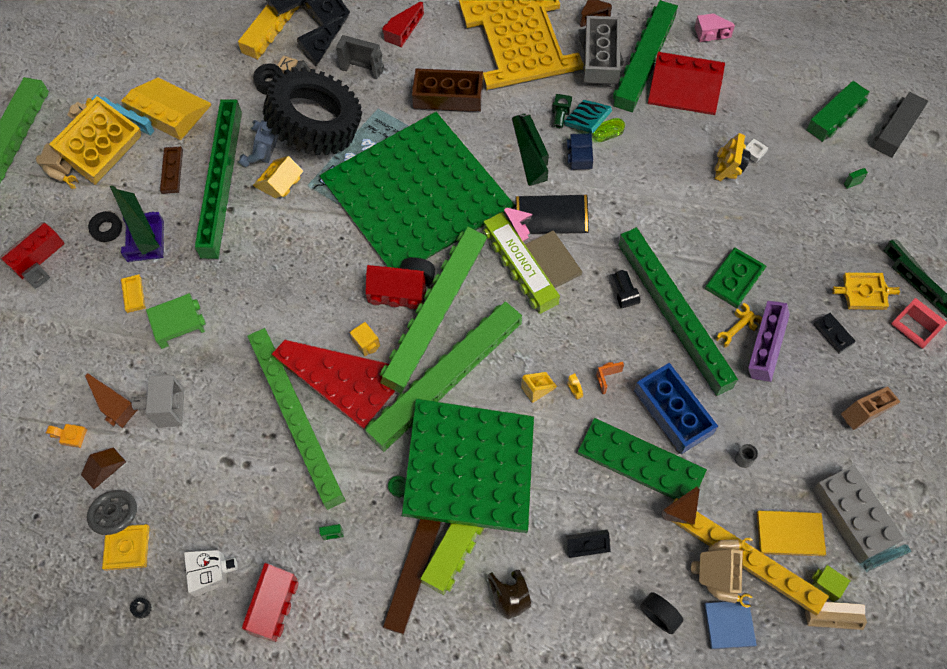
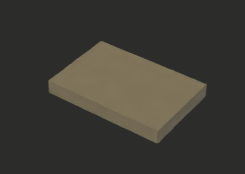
(554, 259)

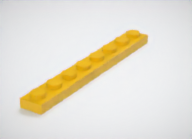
(761, 565)

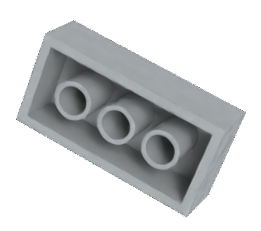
(602, 49)
(857, 514)

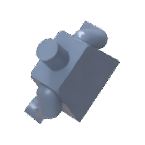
(263, 145)

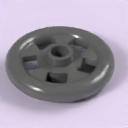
(108, 507)

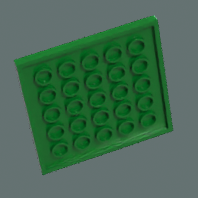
(469, 466)

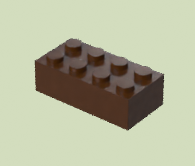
(447, 89)

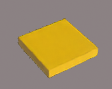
(126, 548)

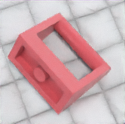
(923, 316)

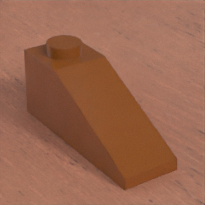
(111, 404)

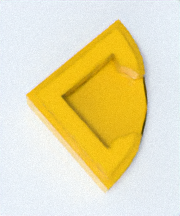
(575, 387)

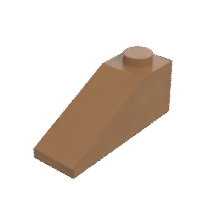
(870, 407)

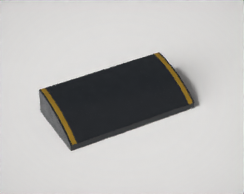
(555, 212)

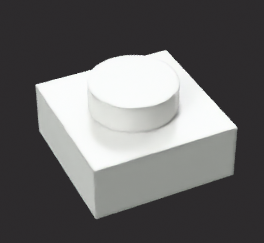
(756, 149)

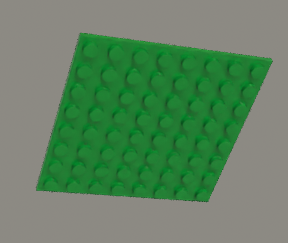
(416, 191)

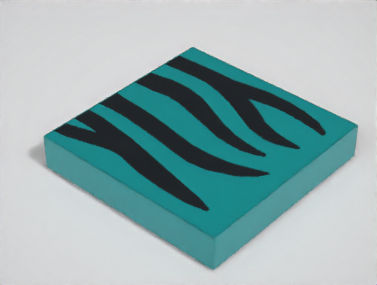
(588, 116)

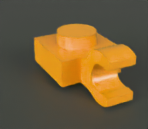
(69, 436)

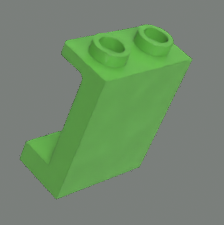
(175, 319)

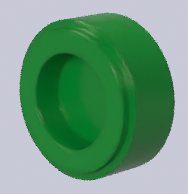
(396, 486)

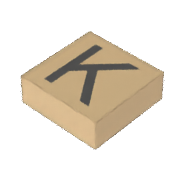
(286, 63)

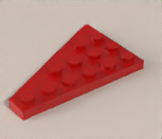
(340, 378)

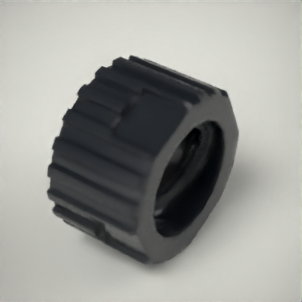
(138, 601)

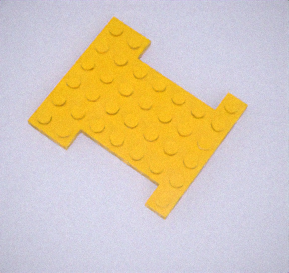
(519, 40)

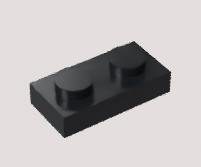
(834, 333)
(588, 543)

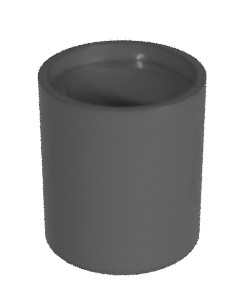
(751, 451)

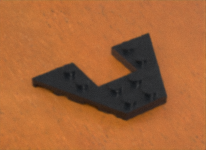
(330, 15)

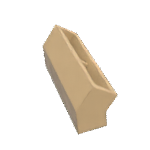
(838, 616)

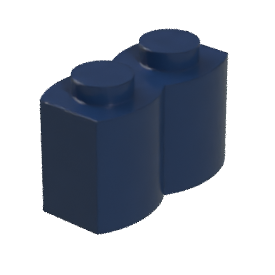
(580, 151)

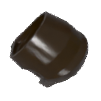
(510, 599)

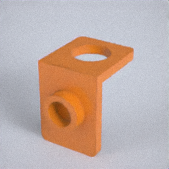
(607, 369)

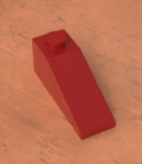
(402, 24)

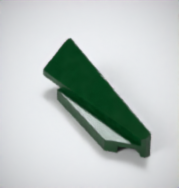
(531, 149)
(135, 220)
(914, 274)

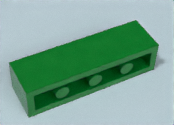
(838, 111)

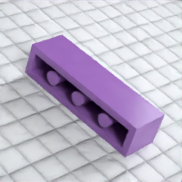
(769, 341)

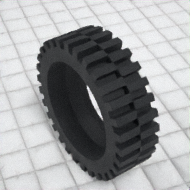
(302, 130)

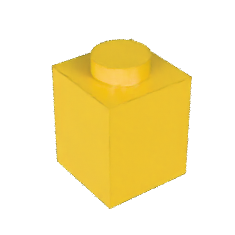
(365, 339)

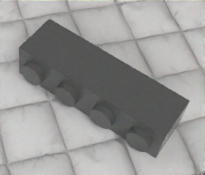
(900, 124)

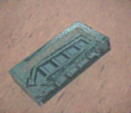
(887, 557)

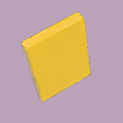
(791, 533)

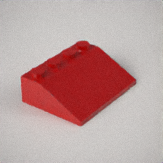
(686, 83)

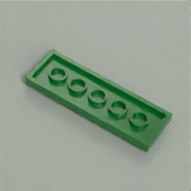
(640, 460)

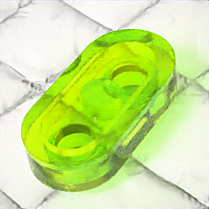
(608, 131)

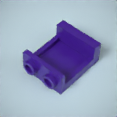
(132, 252)

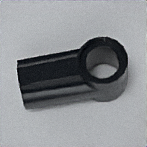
(626, 293)

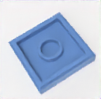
(729, 625)

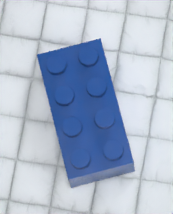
(675, 408)

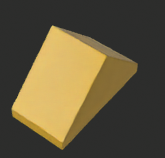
(537, 385)

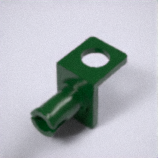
(561, 109)

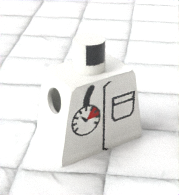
(207, 570)

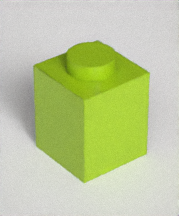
(830, 582)

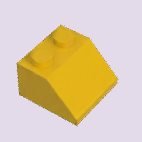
(279, 177)

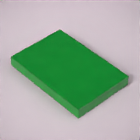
(735, 277)

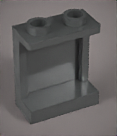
(360, 54)

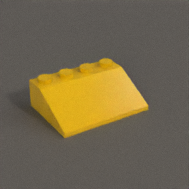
(166, 106)
(96, 140)

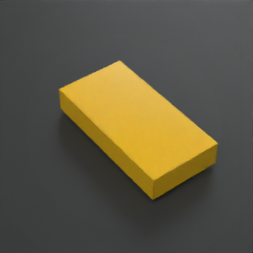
(133, 293)

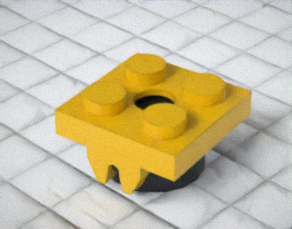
(732, 158)

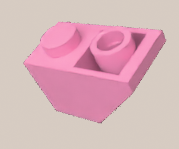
(713, 27)

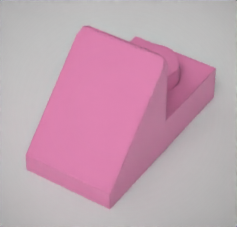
(515, 218)

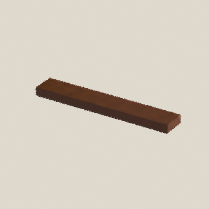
(409, 581)

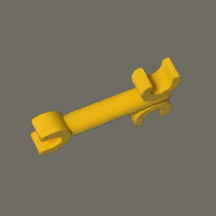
(745, 317)

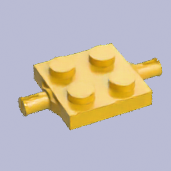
(866, 291)

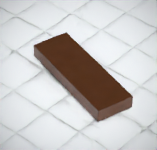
(171, 170)

